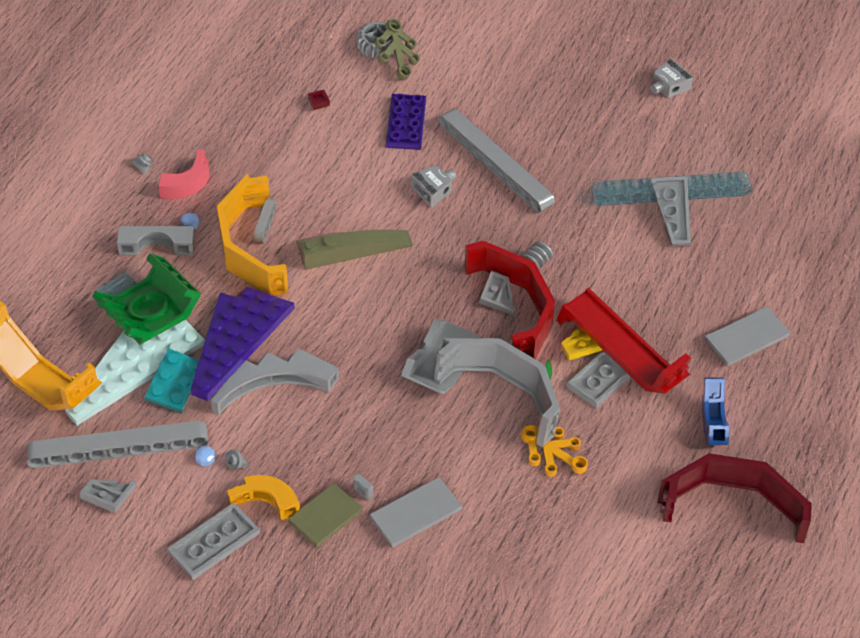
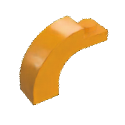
(266, 489)

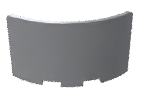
(421, 364)

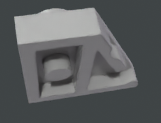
(498, 294)
(107, 493)

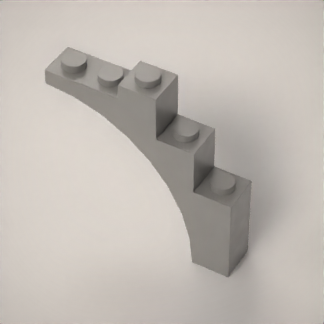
(271, 370)

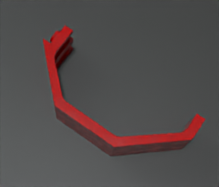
(523, 273)

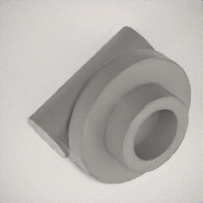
(142, 162)
(235, 460)

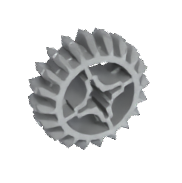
(367, 36)

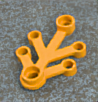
(553, 448)

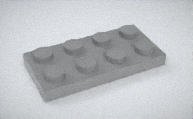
(213, 541)

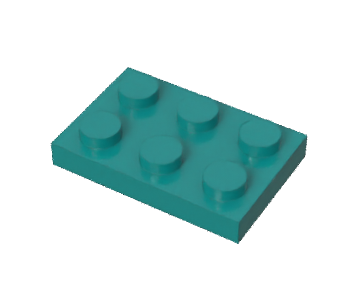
(173, 381)

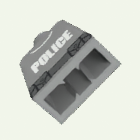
(671, 79)
(432, 184)

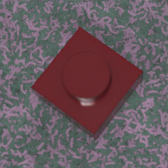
(318, 99)

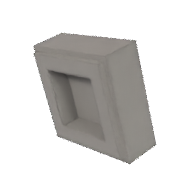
(363, 487)

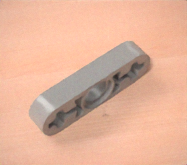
(265, 220)

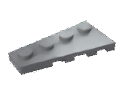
(674, 207)

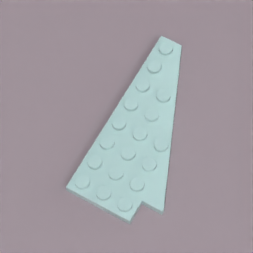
(131, 365)

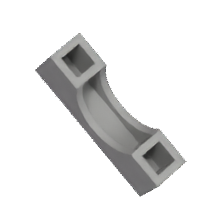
(135, 238)

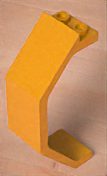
(245, 195)
(36, 374)

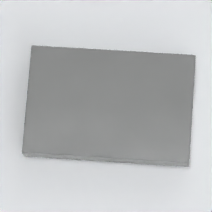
(598, 380)

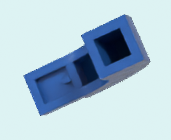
(713, 411)

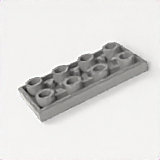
(747, 336)
(415, 512)

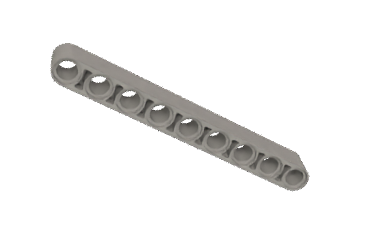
(496, 160)
(116, 444)

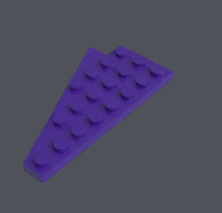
(234, 334)

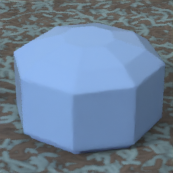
(190, 219)
(205, 456)

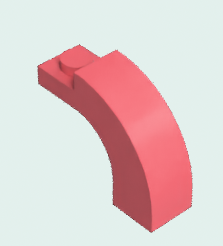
(187, 183)

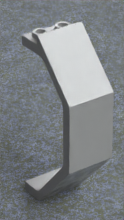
(508, 363)

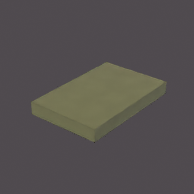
(325, 515)

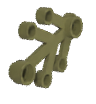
(403, 70)

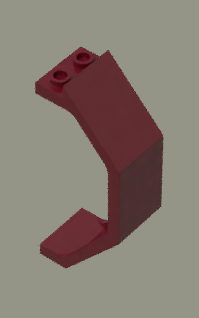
(738, 474)

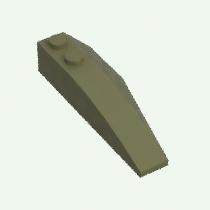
(346, 246)

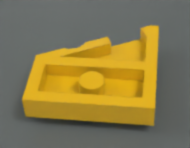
(579, 345)

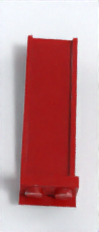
(624, 344)

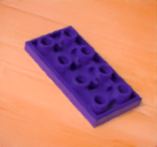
(406, 121)

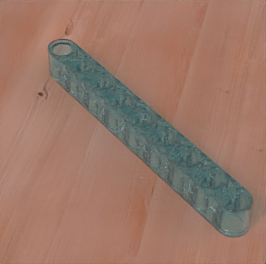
(699, 187)

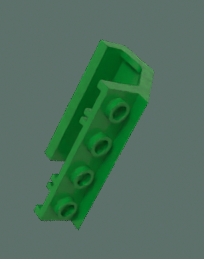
(151, 304)

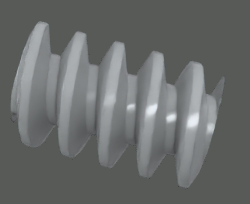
(539, 253)

